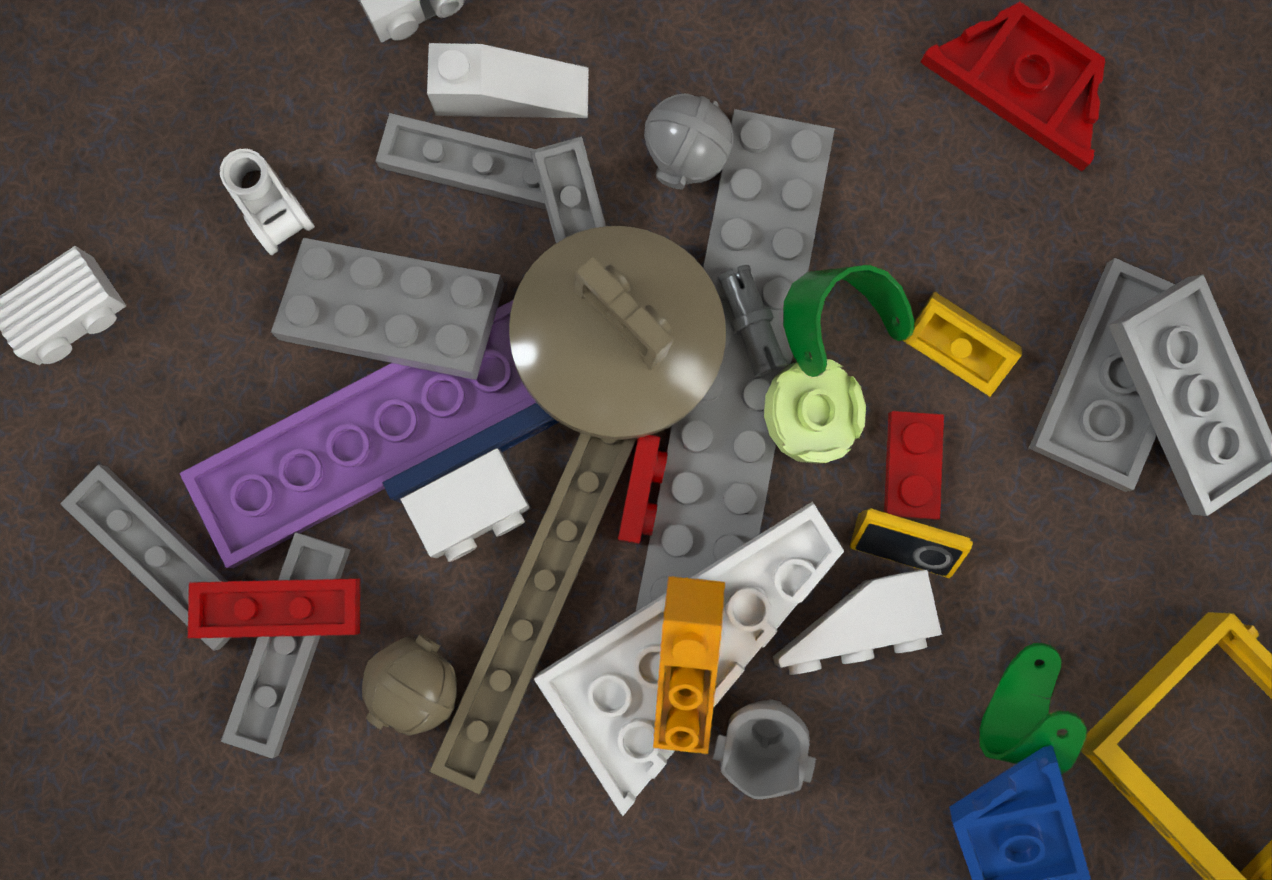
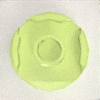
(814, 415)

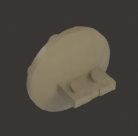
(617, 332)

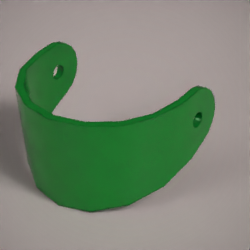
(806, 301)
(1019, 722)

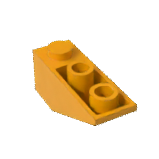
(688, 664)

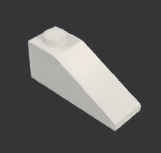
(503, 83)

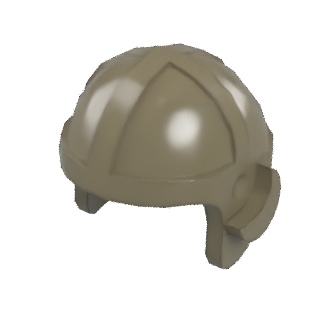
(409, 686)

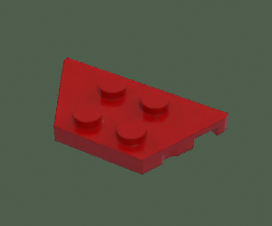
(1028, 77)

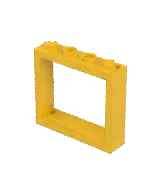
(1102, 749)

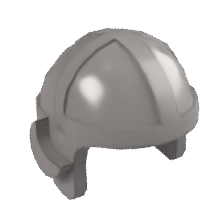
(688, 139)
(765, 750)

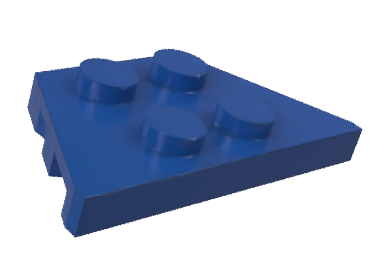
(1021, 825)

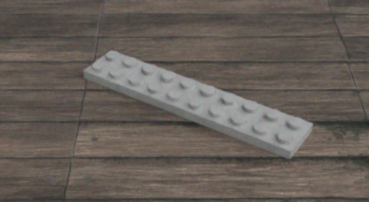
(722, 448)

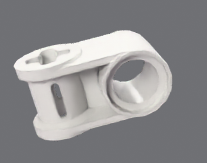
(268, 205)

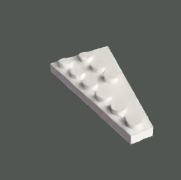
(611, 682)

